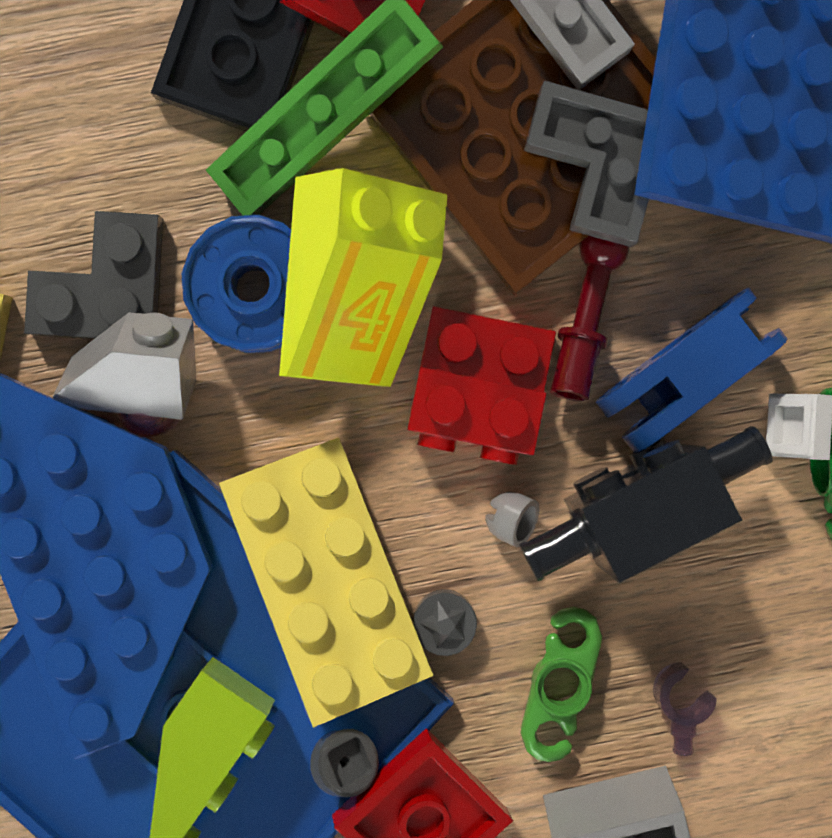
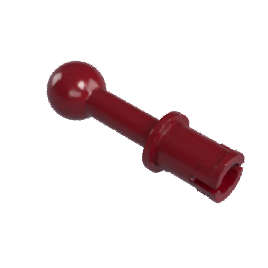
(581, 342)

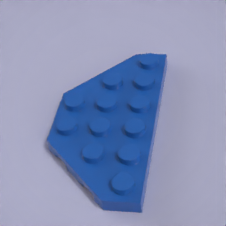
(94, 561)

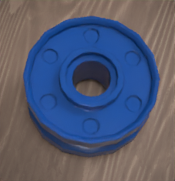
(212, 279)

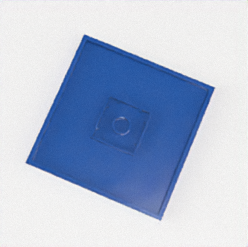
(115, 787)

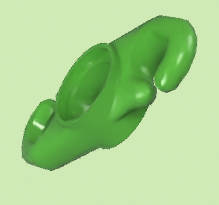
(541, 707)

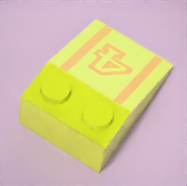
(357, 274)

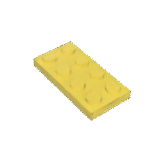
(325, 581)

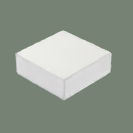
(799, 425)

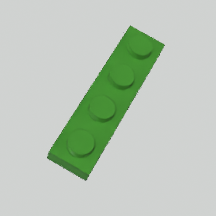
(324, 106)

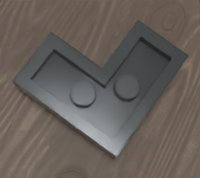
(604, 140)
(120, 281)

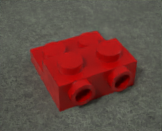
(481, 385)

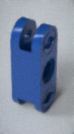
(691, 371)

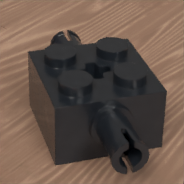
(651, 508)

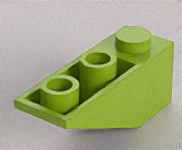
(202, 743)

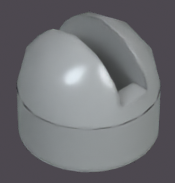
(514, 517)

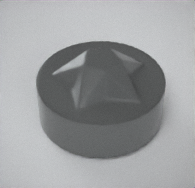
(444, 622)
(344, 763)

